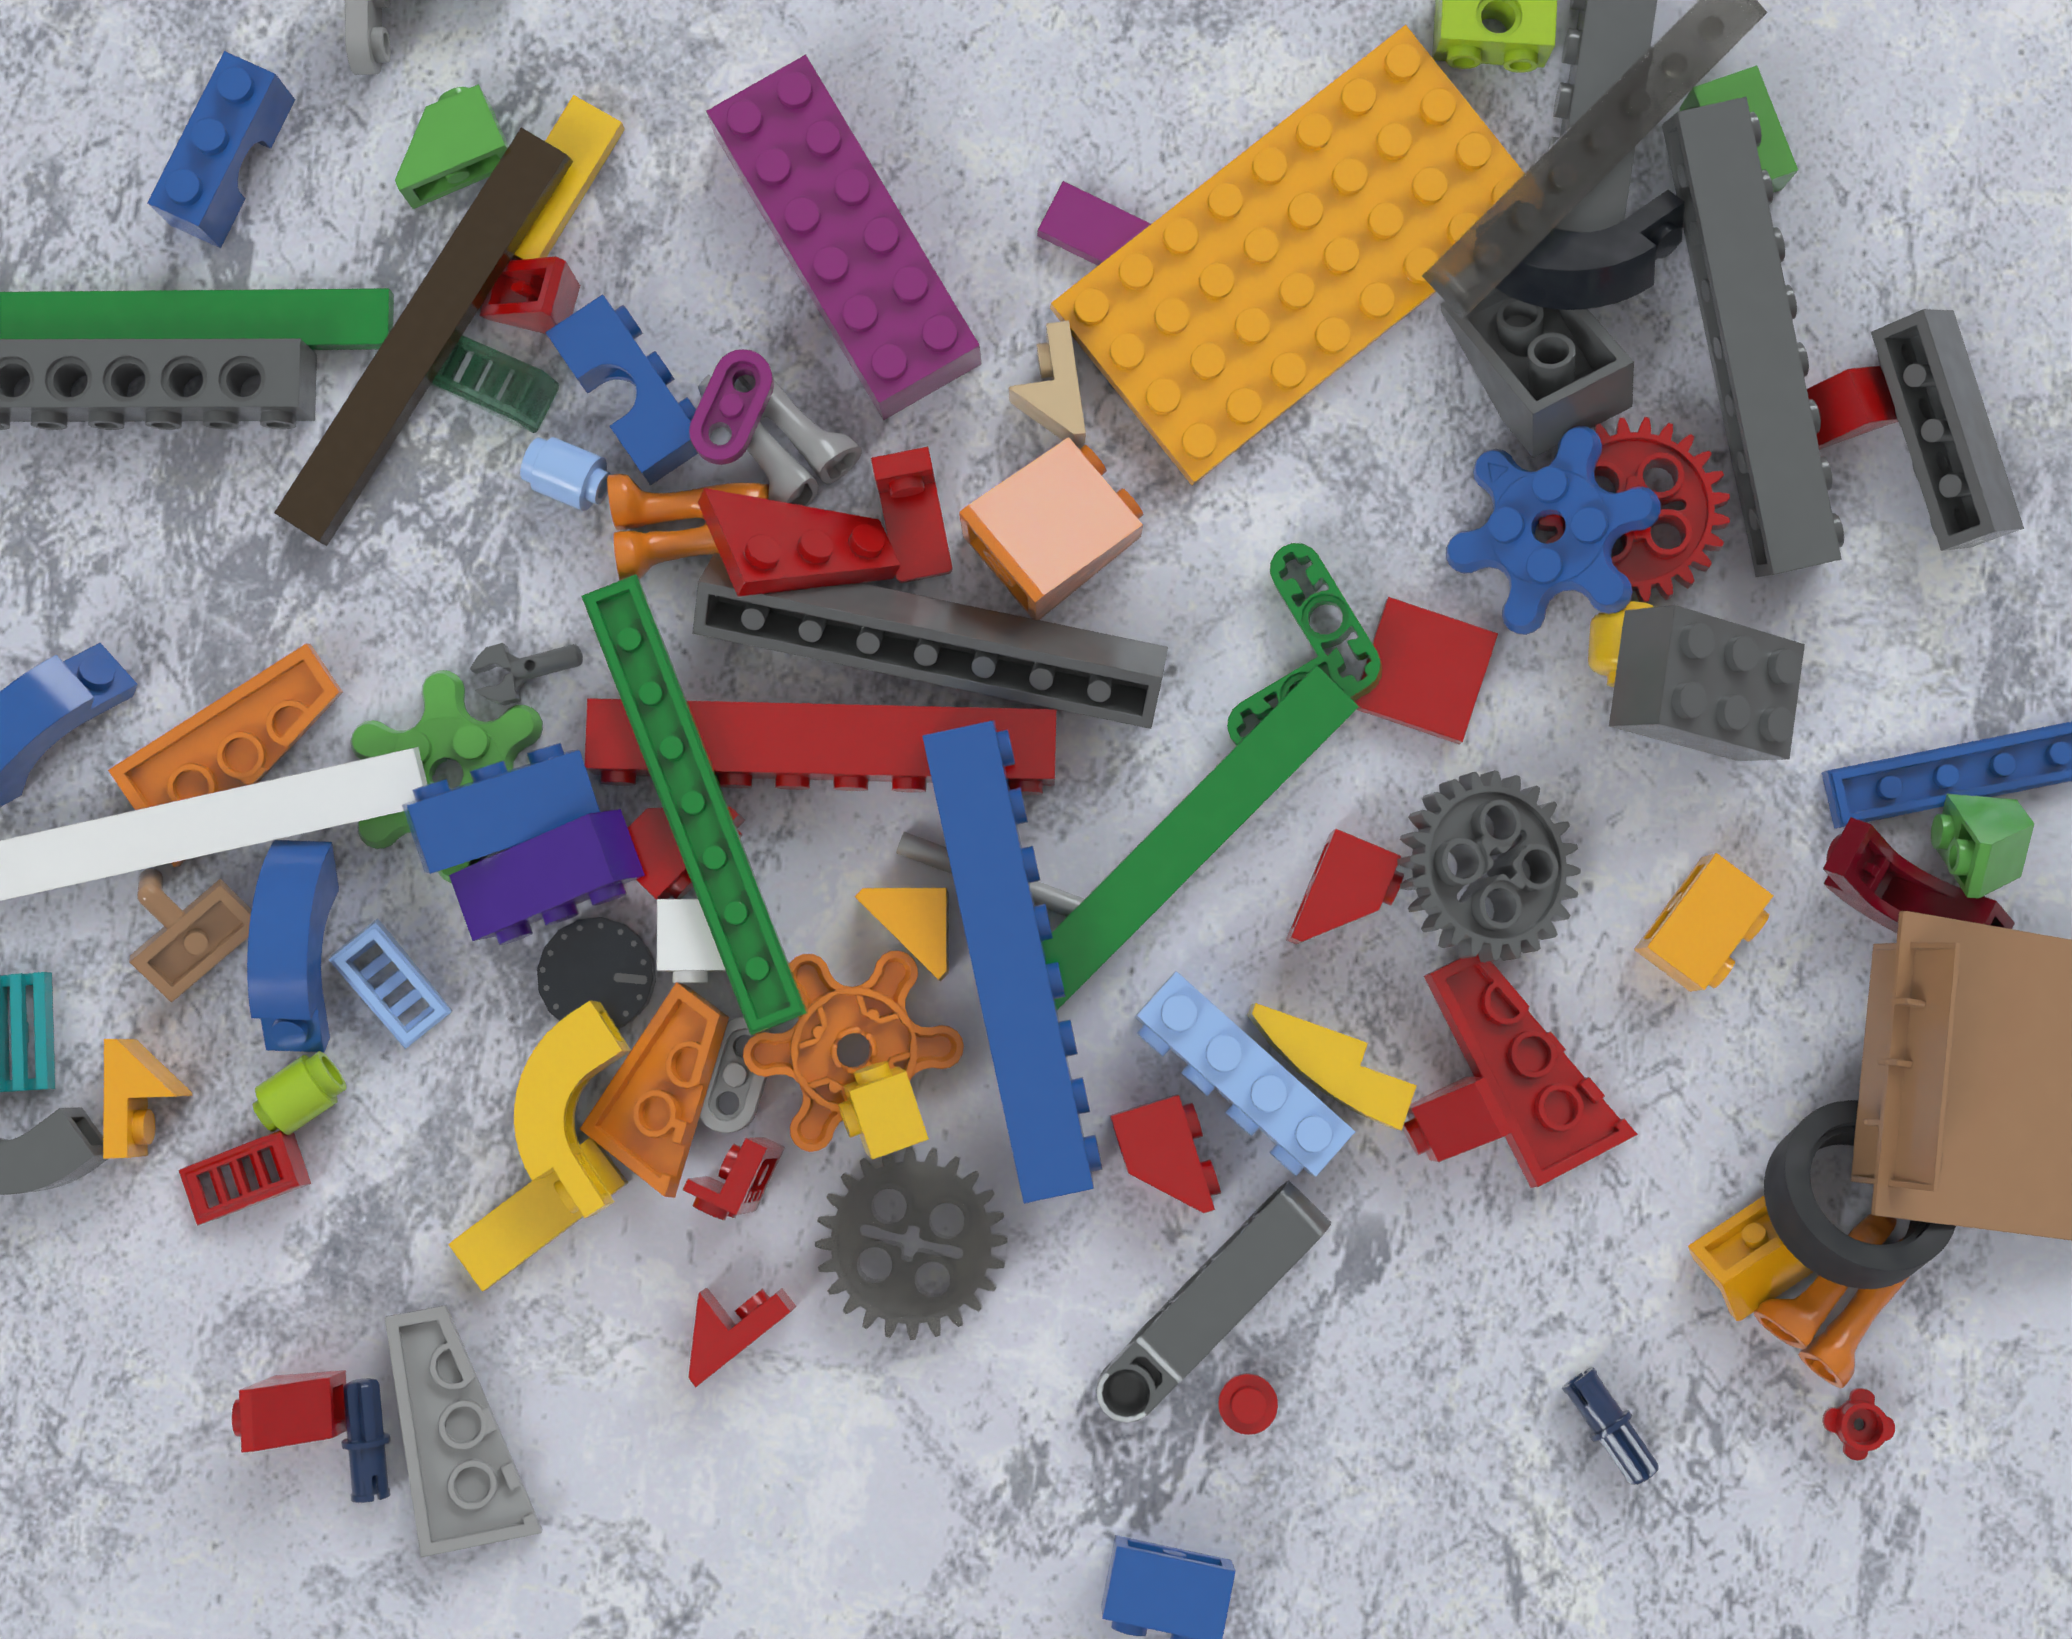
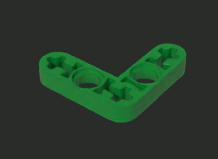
(1331, 664)

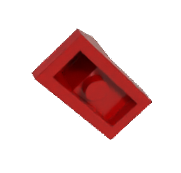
(720, 1339)

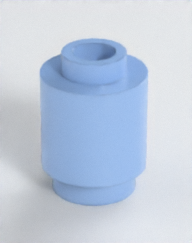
(565, 472)

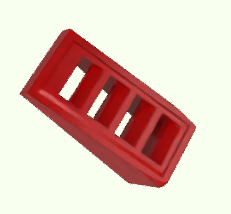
(287, 1162)

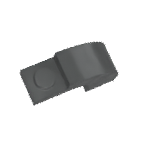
(51, 1153)

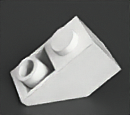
(685, 942)

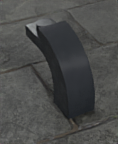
(1601, 265)

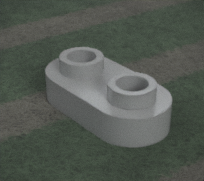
(365, 38)
(733, 1076)

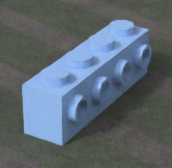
(1244, 1074)

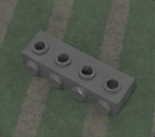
(1946, 429)

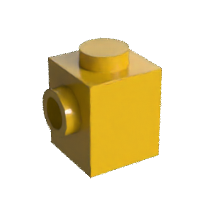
(882, 1110)

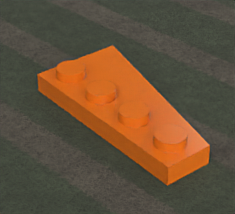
(232, 738)

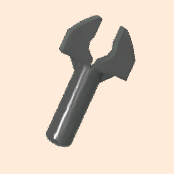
(521, 669)

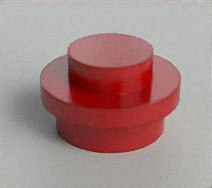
(1247, 1403)

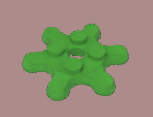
(444, 734)

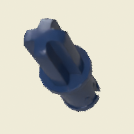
(1611, 1426)
(365, 1440)

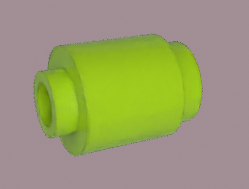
(298, 1093)

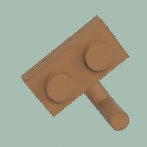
(191, 937)

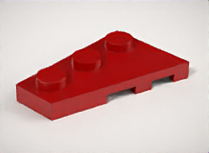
(794, 546)

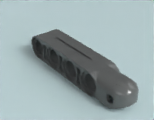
(1210, 1304)

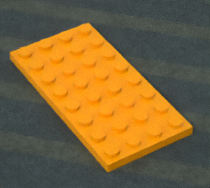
(1289, 256)

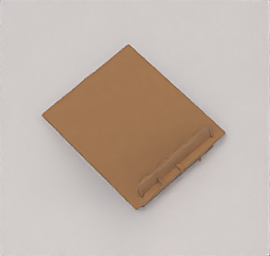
(1968, 1078)

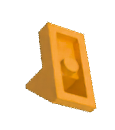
(129, 1080)

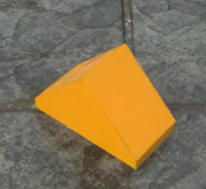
(916, 919)

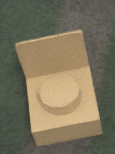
(1057, 401)

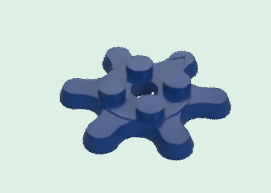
(1574, 562)

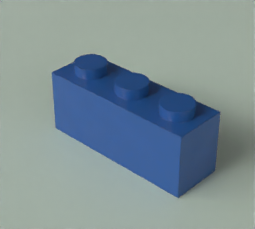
(498, 807)

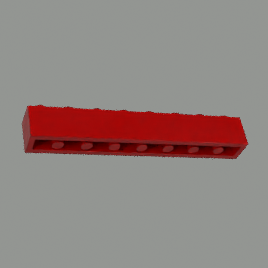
(823, 743)

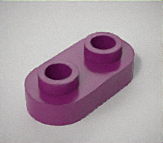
(731, 409)

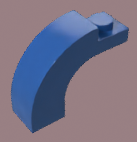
(50, 704)
(286, 944)

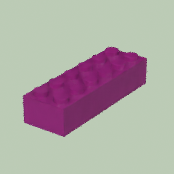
(845, 237)

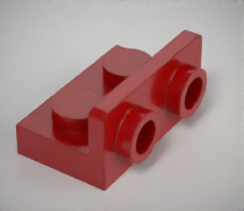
(746, 1176)

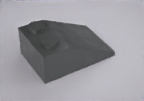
(1544, 367)

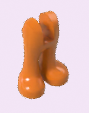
(637, 508)
(1799, 1319)

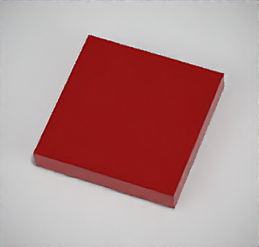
(1428, 670)

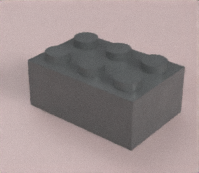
(1706, 684)

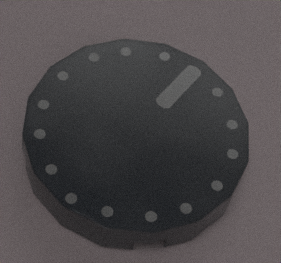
(597, 963)

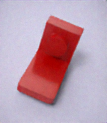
(912, 514)

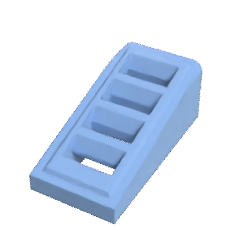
(373, 997)

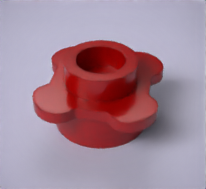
(1876, 1426)

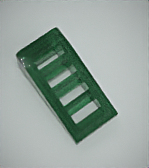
(525, 397)

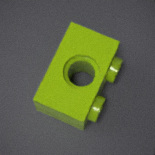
(1466, 43)

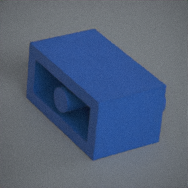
(1166, 1590)

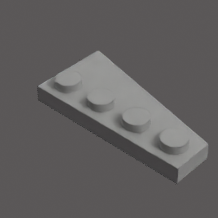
(454, 1451)

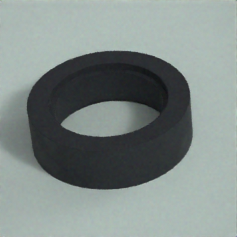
(1810, 1233)

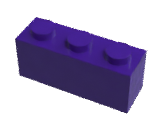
(547, 877)

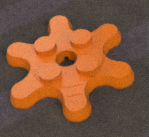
(834, 1011)

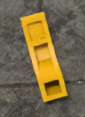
(548, 1099)

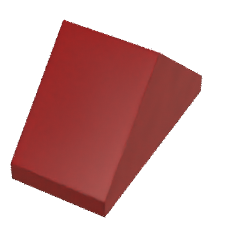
(532, 294)
(1852, 404)

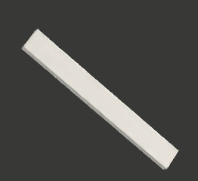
(209, 823)

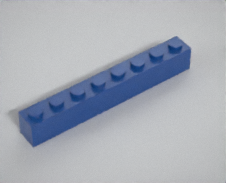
(1010, 961)

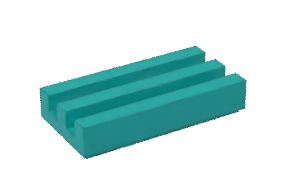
(43, 1032)

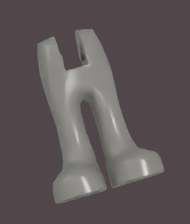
(827, 453)

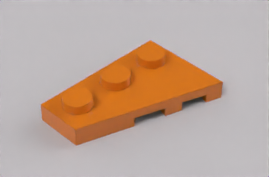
(660, 1089)

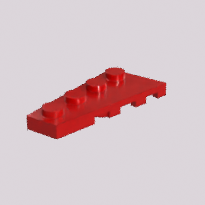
(1546, 1100)

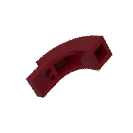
(1882, 883)

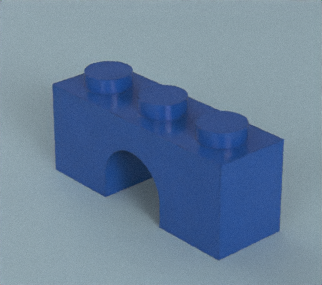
(201, 178)
(602, 348)

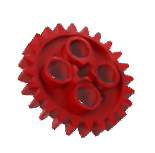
(1623, 463)

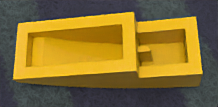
(1334, 1066)

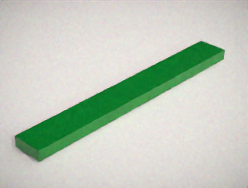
(317, 316)
(694, 805)
(1196, 828)

